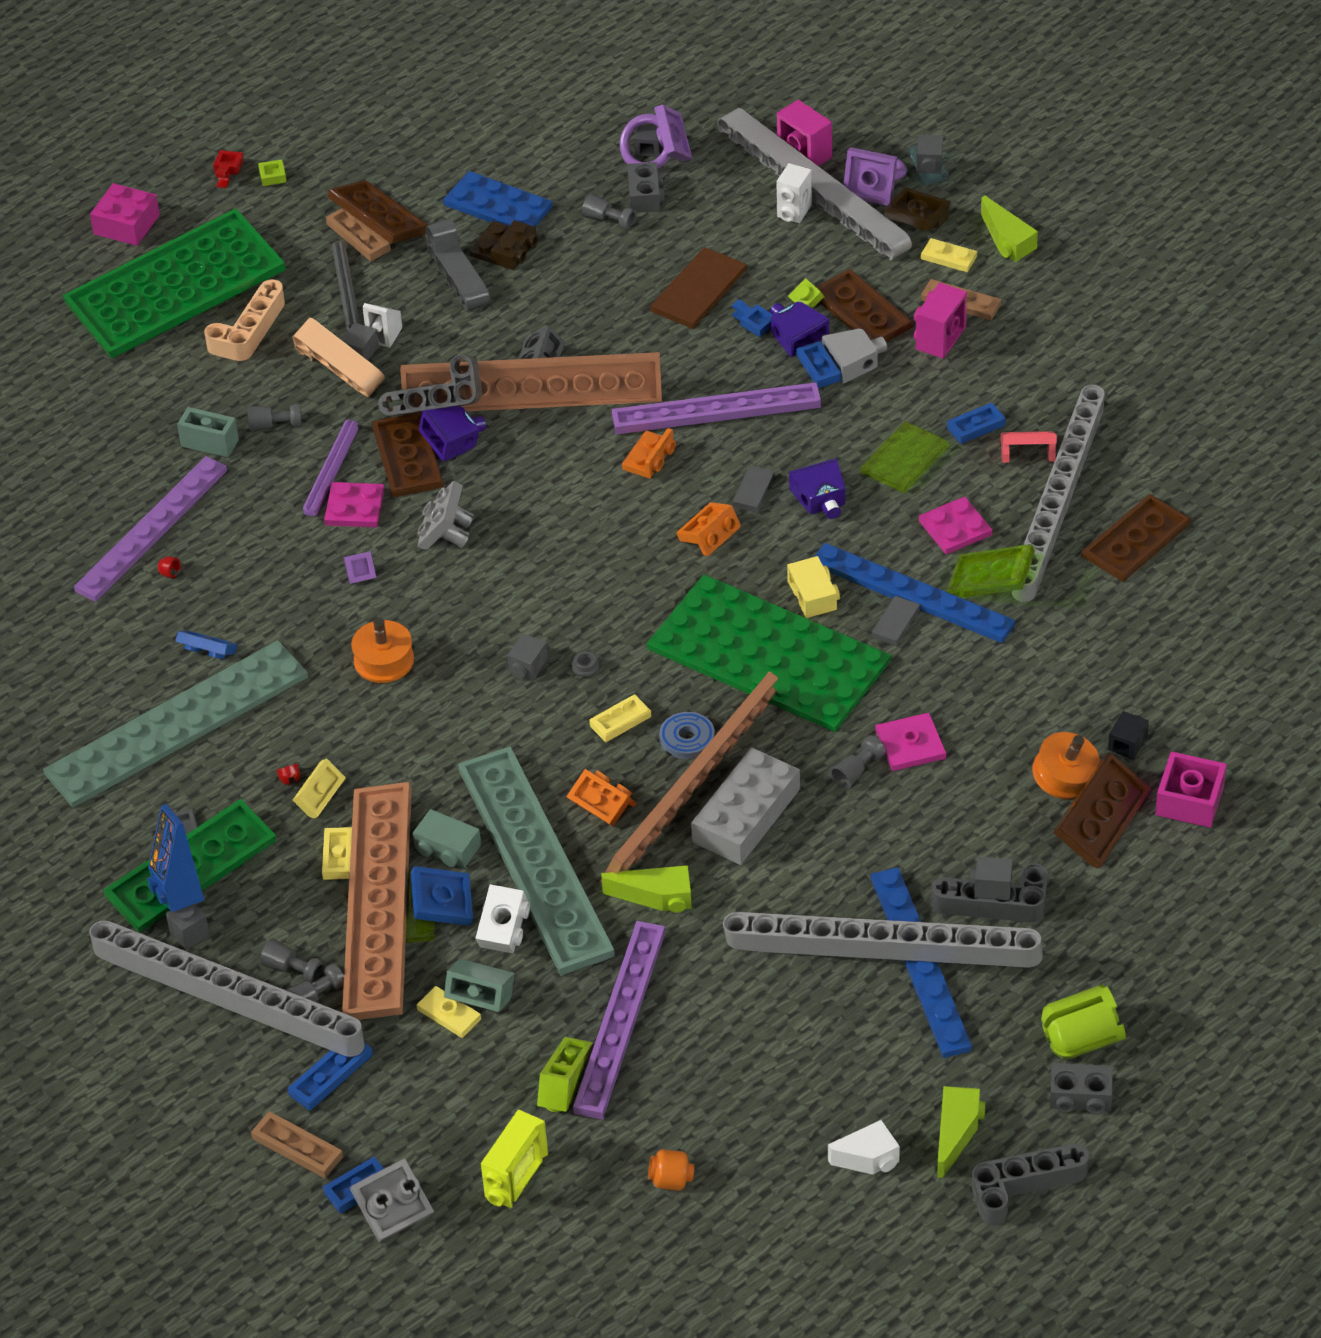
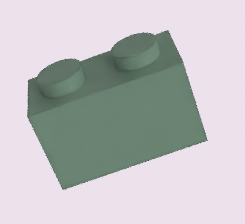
(208, 432)
(446, 839)
(479, 985)

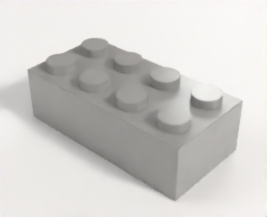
(745, 806)

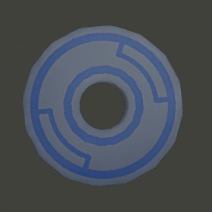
(686, 722)

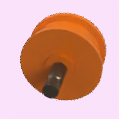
(382, 651)
(1064, 764)

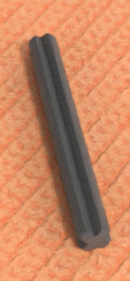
(345, 284)

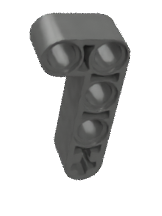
(450, 260)
(430, 393)
(1026, 900)
(1032, 1177)

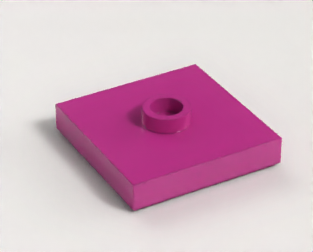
(910, 741)

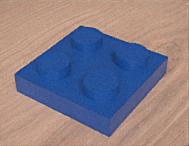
(441, 896)

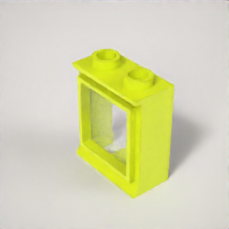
(514, 1159)

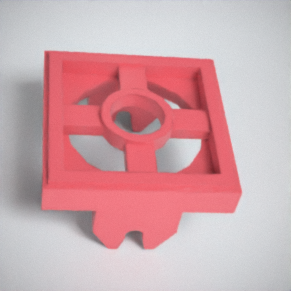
(1016, 438)

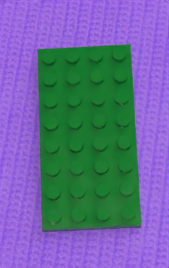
(173, 283)
(746, 637)

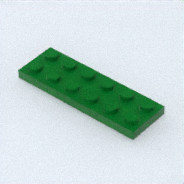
(216, 850)

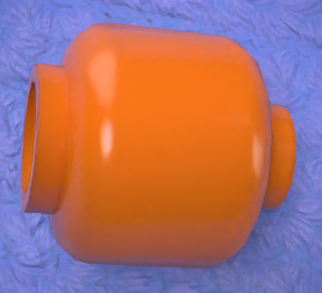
(670, 1170)

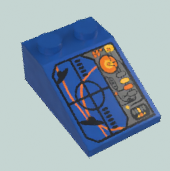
(172, 864)

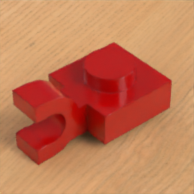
(225, 164)

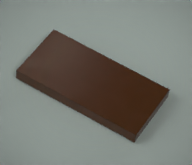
(378, 211)
(698, 287)
(862, 307)
(406, 455)
(1136, 537)
(1102, 810)

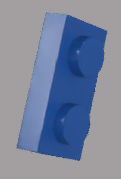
(818, 364)
(976, 423)
(196, 641)
(339, 1191)

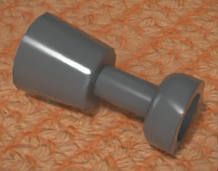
(601, 209)
(263, 417)
(853, 766)
(283, 958)
(332, 978)

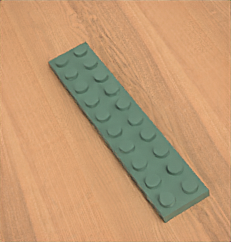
(175, 723)
(536, 861)

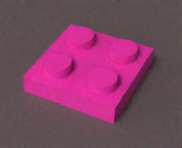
(354, 504)
(955, 525)

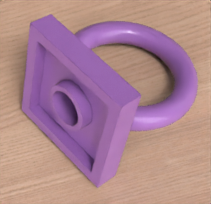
(669, 133)
(873, 175)

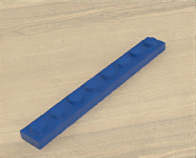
(930, 598)
(924, 975)

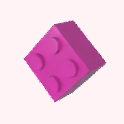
(806, 131)
(125, 214)
(940, 320)
(1190, 789)

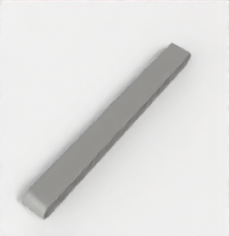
(826, 190)
(1061, 486)
(883, 939)
(228, 988)

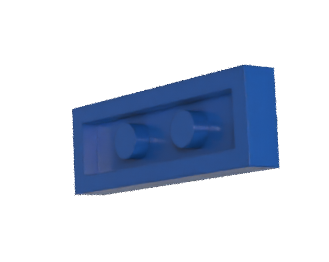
(326, 1076)

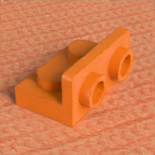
(649, 453)
(710, 527)
(599, 797)

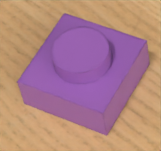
(359, 567)

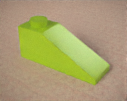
(1010, 234)
(656, 888)
(563, 1074)
(958, 1123)

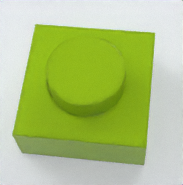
(272, 172)
(806, 293)

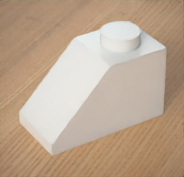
(385, 320)
(866, 1150)

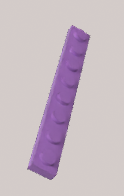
(716, 408)
(150, 528)
(619, 1020)

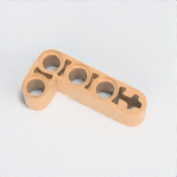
(243, 338)
(337, 356)

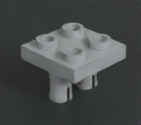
(440, 518)
(391, 1200)

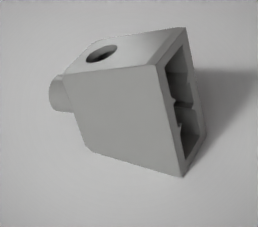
(853, 352)

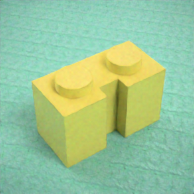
(813, 586)

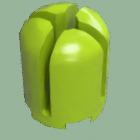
(1082, 1022)

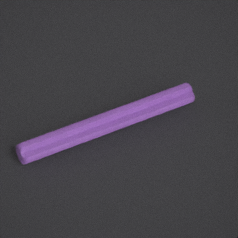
(330, 468)

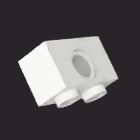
(794, 193)
(500, 903)

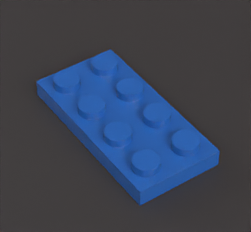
(496, 201)

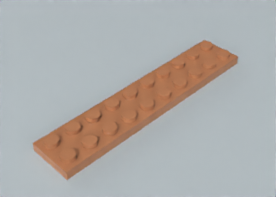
(549, 381)
(694, 776)
(377, 902)

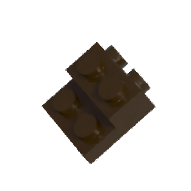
(918, 209)
(505, 244)

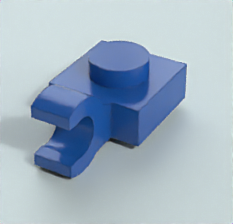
(753, 319)

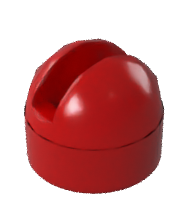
(166, 564)
(288, 772)

